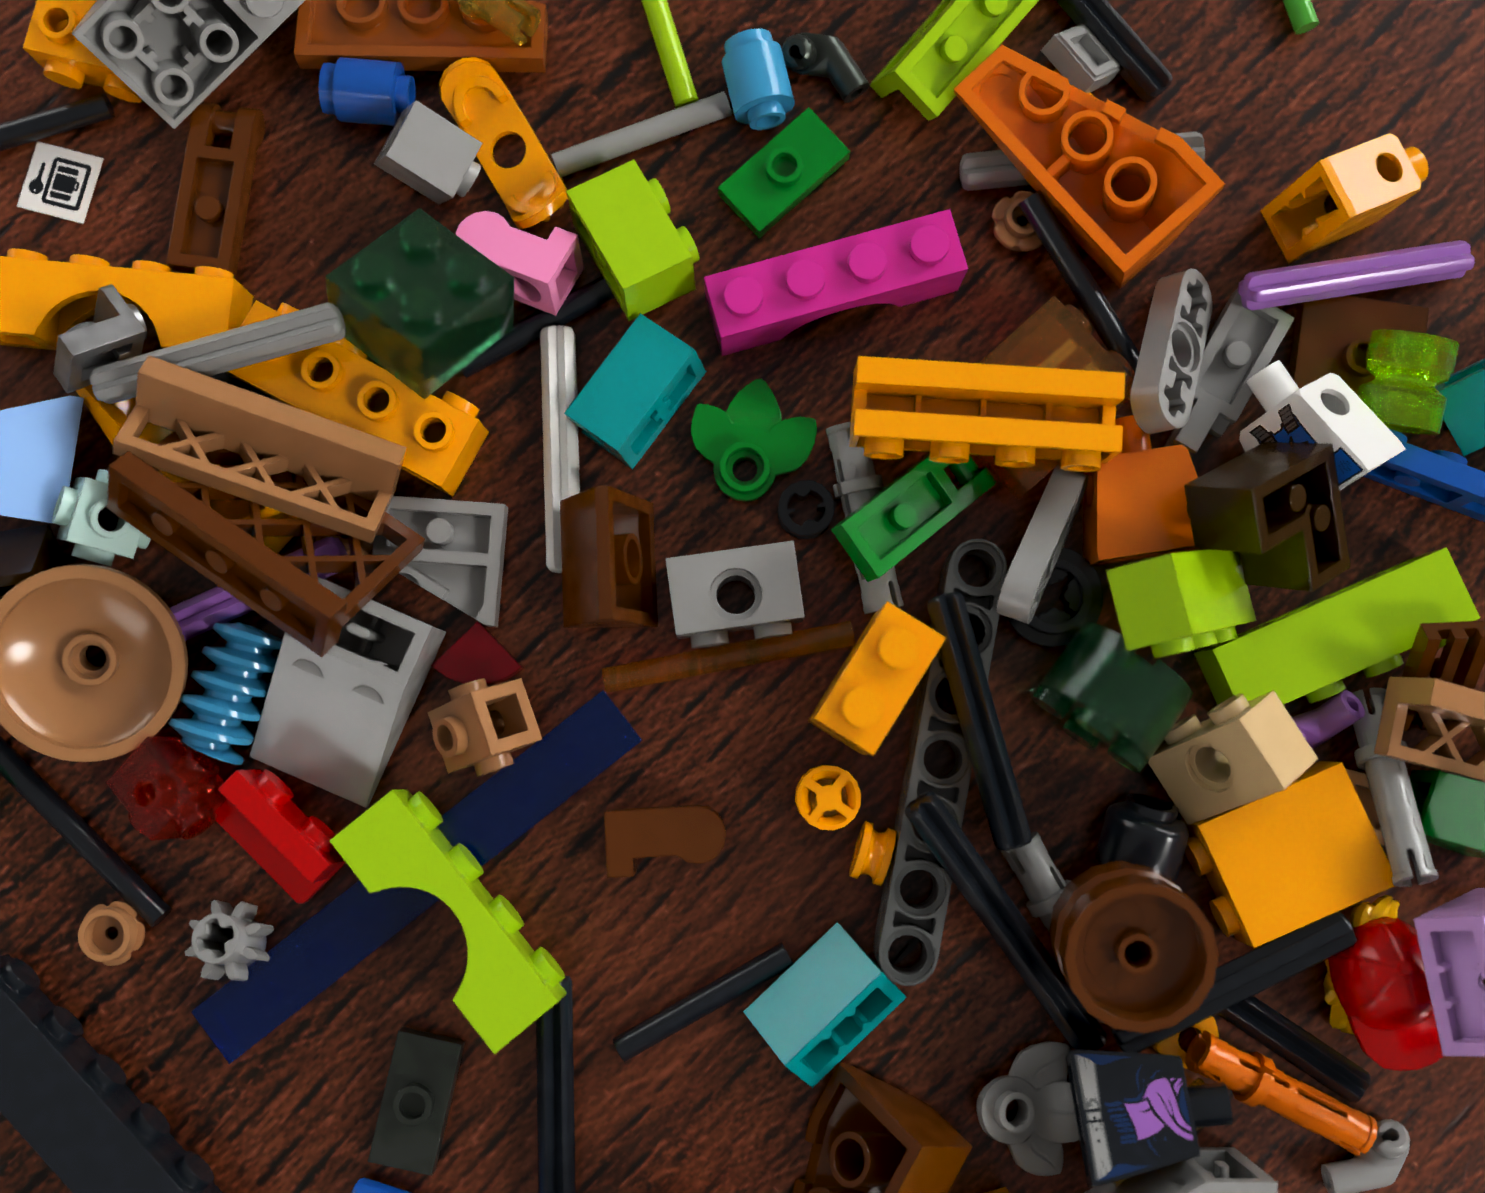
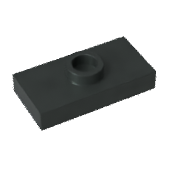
(416, 1101)

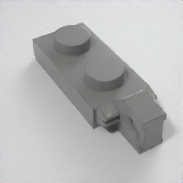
(1233, 352)

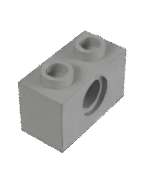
(765, 568)

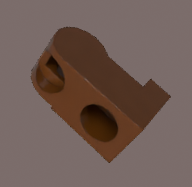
(683, 831)

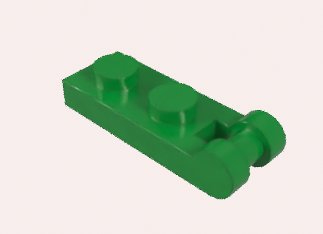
(909, 513)

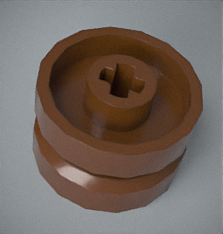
(1139, 983)

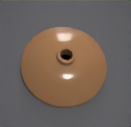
(52, 691)

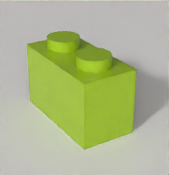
(633, 238)

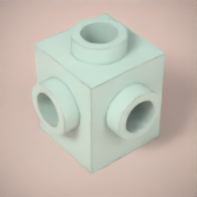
(78, 521)

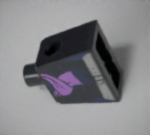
(1138, 1112)

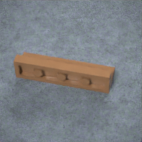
(269, 440)
(1433, 701)

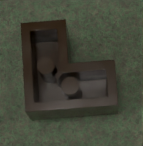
(1277, 511)

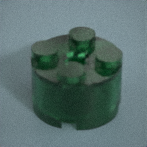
(1113, 696)

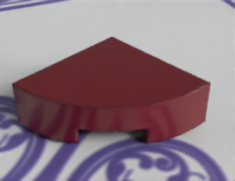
(477, 657)

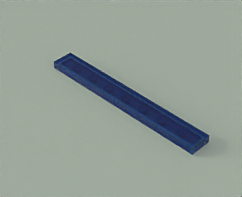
(364, 921)

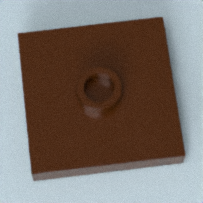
(1335, 336)

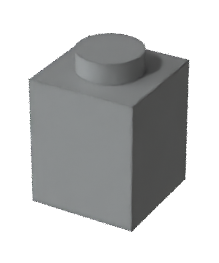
(430, 154)

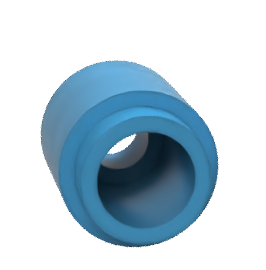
(757, 79)

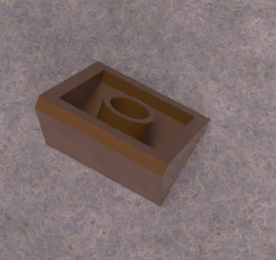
(608, 560)

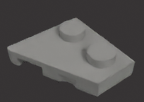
(460, 551)

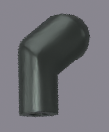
(825, 58)

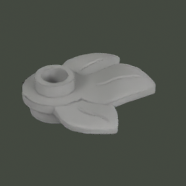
(1043, 1112)

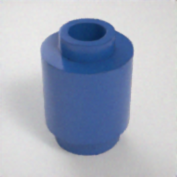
(365, 90)

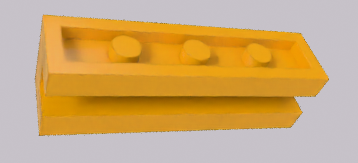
(986, 412)

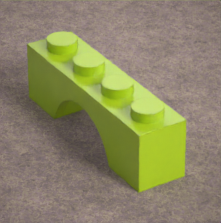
(504, 977)

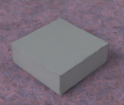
(1081, 58)

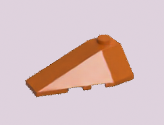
(1102, 171)

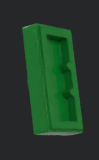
(783, 172)

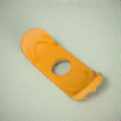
(487, 112)

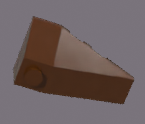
(878, 1140)

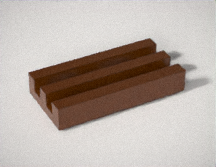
(1459, 661)

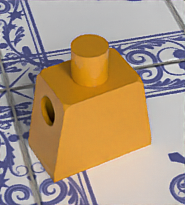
(1362, 182)

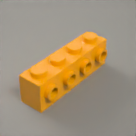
(355, 392)

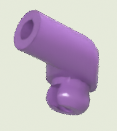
(1329, 718)

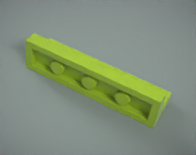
(948, 50)

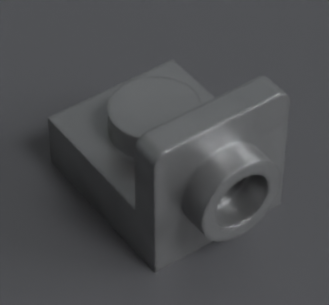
(113, 336)

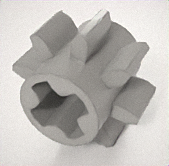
(229, 940)

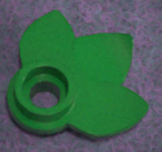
(752, 433)

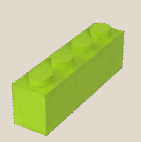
(1340, 633)

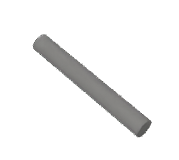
(641, 134)

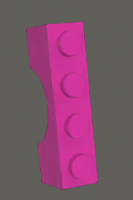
(878, 266)

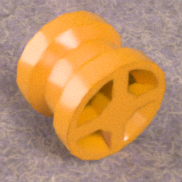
(841, 795)

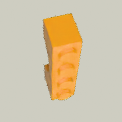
(52, 296)

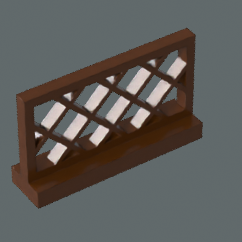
(235, 554)

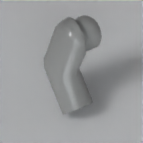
(1373, 1169)

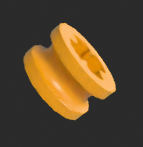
(873, 853)

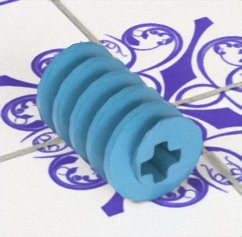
(229, 692)

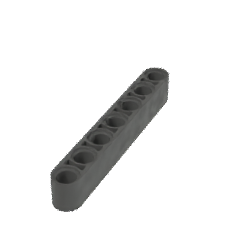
(929, 725)

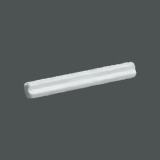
(559, 432)

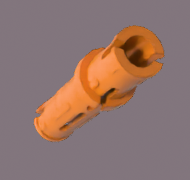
(1259, 1082)

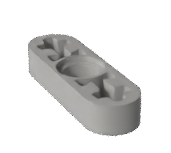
(1171, 352)
(1042, 545)

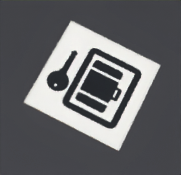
(60, 182)

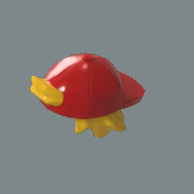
(1383, 990)

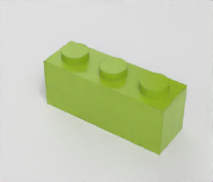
(1181, 600)

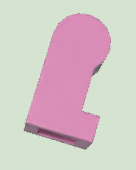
(540, 267)

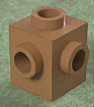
(484, 725)

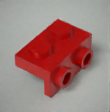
(278, 833)

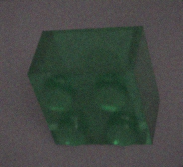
(422, 302)

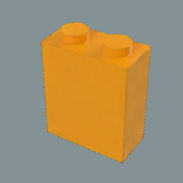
(876, 679)
(1289, 856)

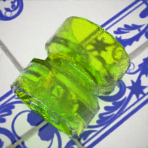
(1406, 375)

